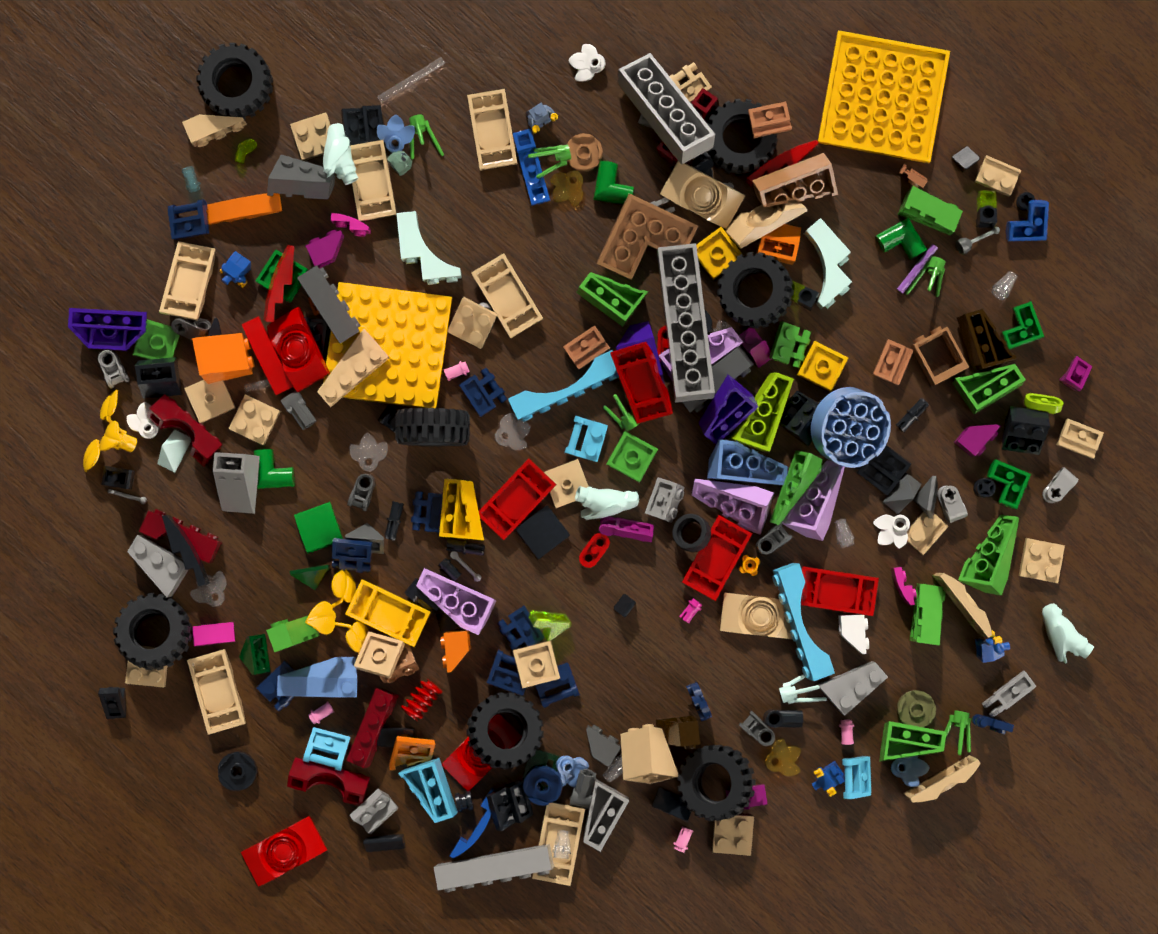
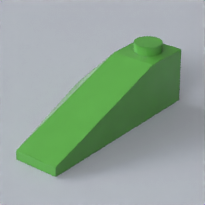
(799, 477)
(991, 562)

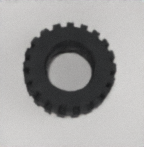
(217, 64)
(728, 159)
(738, 272)
(432, 427)
(132, 618)
(530, 726)
(692, 787)

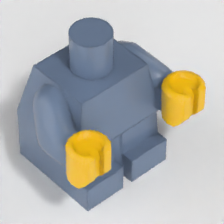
(540, 115)

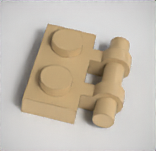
(693, 85)

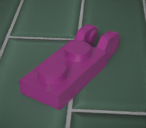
(626, 528)

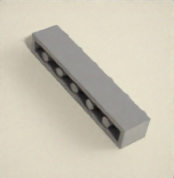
(494, 867)

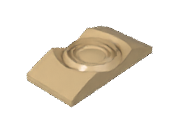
(492, 129)
(373, 189)
(702, 194)
(762, 220)
(188, 281)
(507, 295)
(964, 602)
(754, 616)
(216, 691)
(944, 780)
(564, 818)

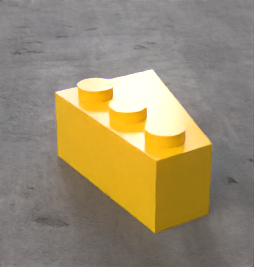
(460, 511)

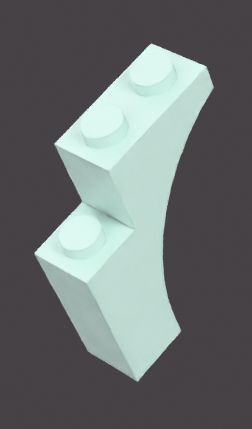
(413, 249)
(831, 254)

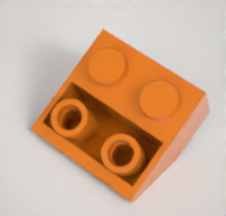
(781, 243)
(456, 647)

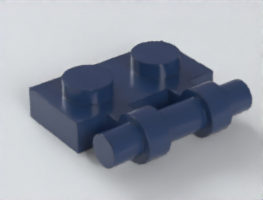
(477, 394)
(433, 513)
(353, 551)
(520, 621)
(269, 686)
(995, 724)

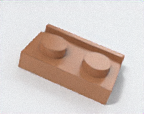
(769, 119)
(914, 177)
(586, 347)
(893, 362)

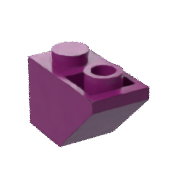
(325, 250)
(975, 437)

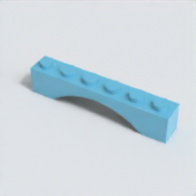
(528, 402)
(790, 585)

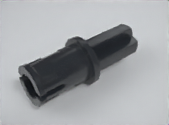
(912, 415)
(393, 520)
(465, 547)

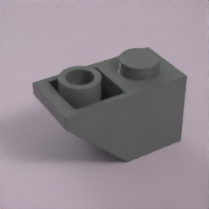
(601, 746)

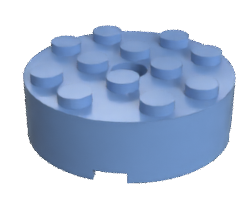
(850, 427)

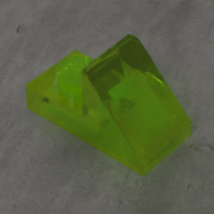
(551, 623)

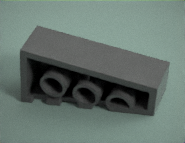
(328, 304)
(734, 364)

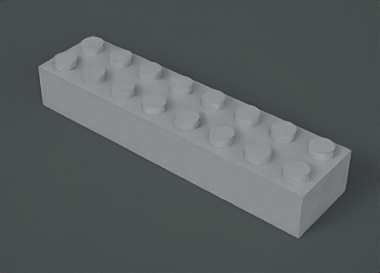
(685, 323)

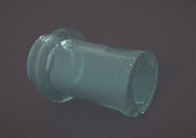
(191, 179)

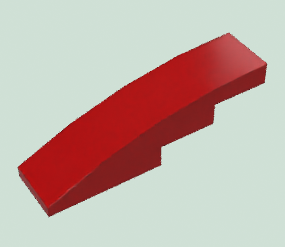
(784, 160)
(281, 276)
(267, 355)

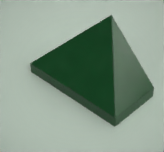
(311, 576)
(255, 654)

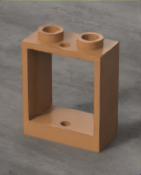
(954, 349)

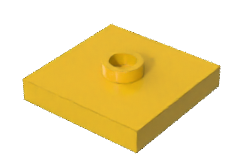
(716, 252)
(822, 366)

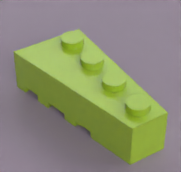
(761, 426)

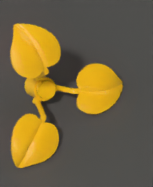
(111, 438)
(323, 617)

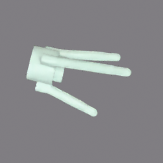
(789, 693)

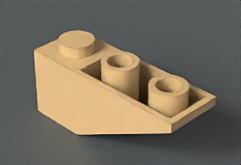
(209, 127)

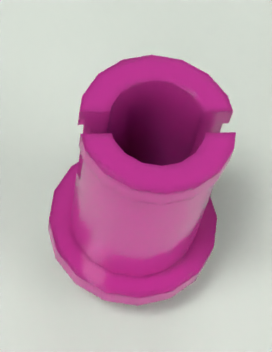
(691, 610)

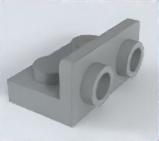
(665, 500)
(374, 811)

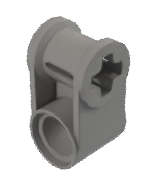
(112, 370)
(1061, 484)
(952, 506)

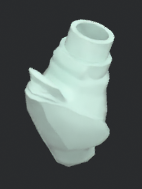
(338, 155)
(604, 502)
(1064, 635)

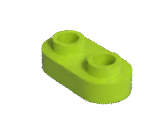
(1043, 403)

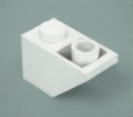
(853, 629)

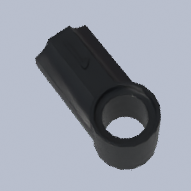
(418, 596)
(785, 718)

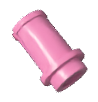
(456, 370)
(321, 713)
(847, 732)
(683, 839)

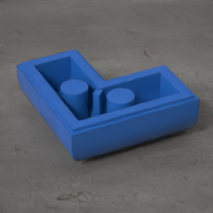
(1034, 228)

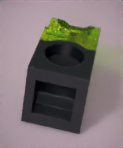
(986, 209)
(804, 296)

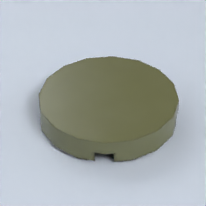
(916, 708)

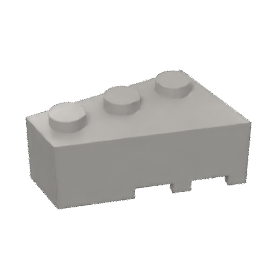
(159, 564)
(853, 686)
(603, 814)

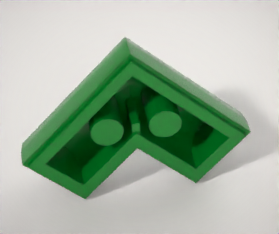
(605, 187)
(903, 234)
(1027, 329)
(269, 475)
(1014, 480)

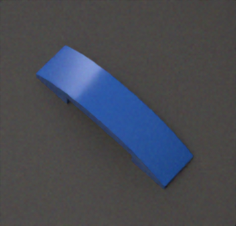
(530, 167)
(463, 844)

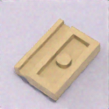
(997, 176)
(1080, 438)
(925, 532)

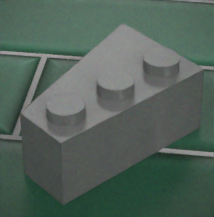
(300, 178)

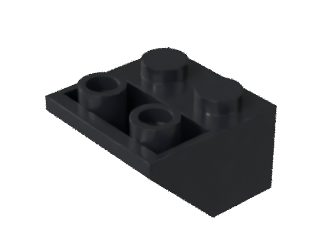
(158, 377)
(798, 417)
(1025, 430)

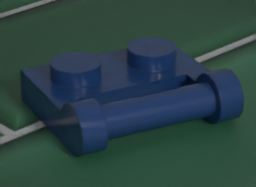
(190, 225)
(503, 677)
(565, 677)

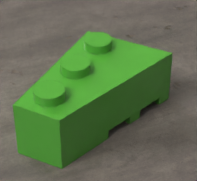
(610, 297)
(927, 614)
(287, 634)
(910, 741)

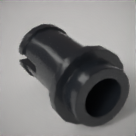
(449, 569)

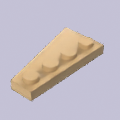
(357, 364)

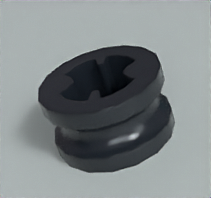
(1022, 206)

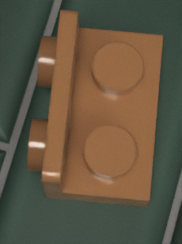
(405, 666)

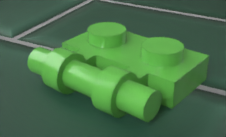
(784, 344)

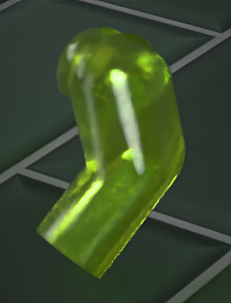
(243, 149)

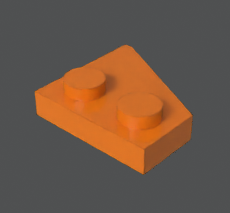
(411, 751)

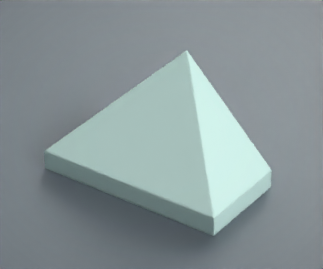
(173, 450)

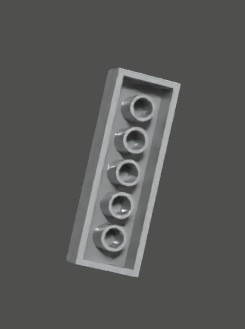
(666, 108)

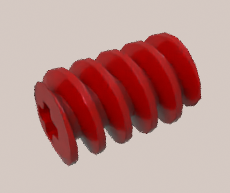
(421, 699)

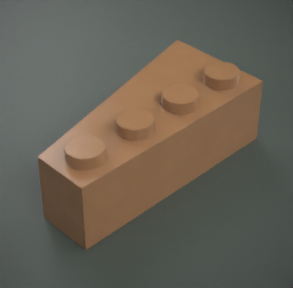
(796, 182)

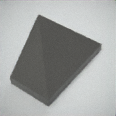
(902, 493)
(927, 497)
(368, 534)

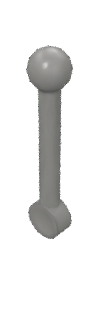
(143, 500)
(454, 555)

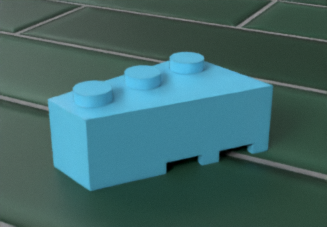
(431, 788)

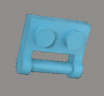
(592, 442)
(327, 742)
(859, 783)

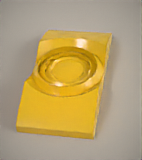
(388, 612)

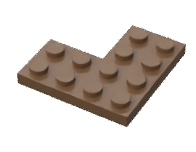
(638, 227)

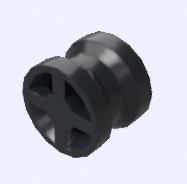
(987, 486)
(464, 801)

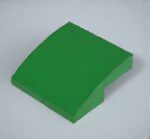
(267, 273)
(318, 527)

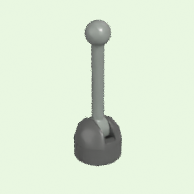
(964, 244)

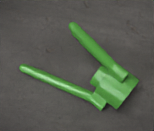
(420, 124)
(560, 152)
(935, 268)
(628, 420)
(963, 721)

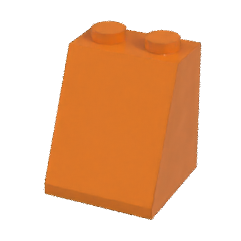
(223, 357)

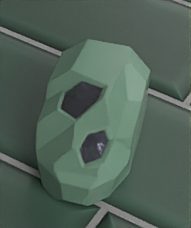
(400, 162)

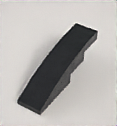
(180, 543)

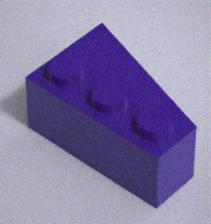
(727, 410)

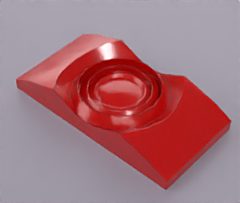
(297, 350)
(642, 382)
(516, 499)
(716, 561)
(839, 591)
(469, 769)
(284, 851)

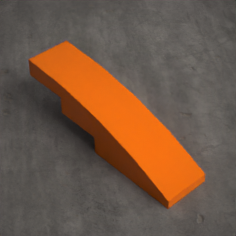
(243, 207)

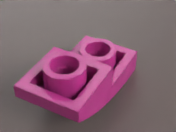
(356, 226)
(906, 592)
(213, 634)

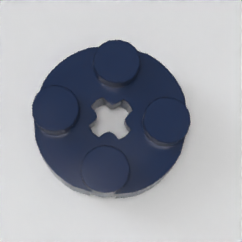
(699, 701)
(533, 790)

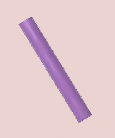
(917, 268)

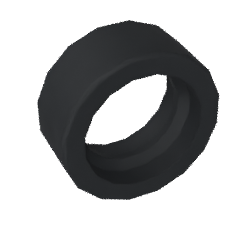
(678, 529)

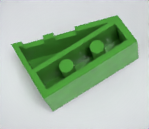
(930, 211)
(988, 387)

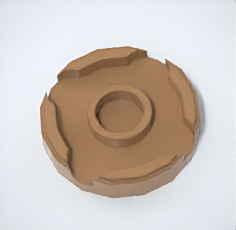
(585, 152)

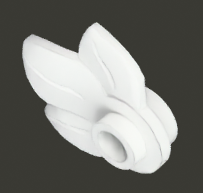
(584, 63)
(139, 422)
(890, 532)

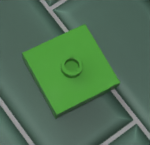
(157, 342)
(632, 456)

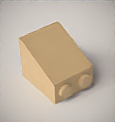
(646, 755)

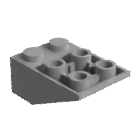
(236, 481)

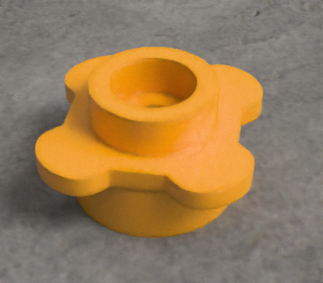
(748, 560)

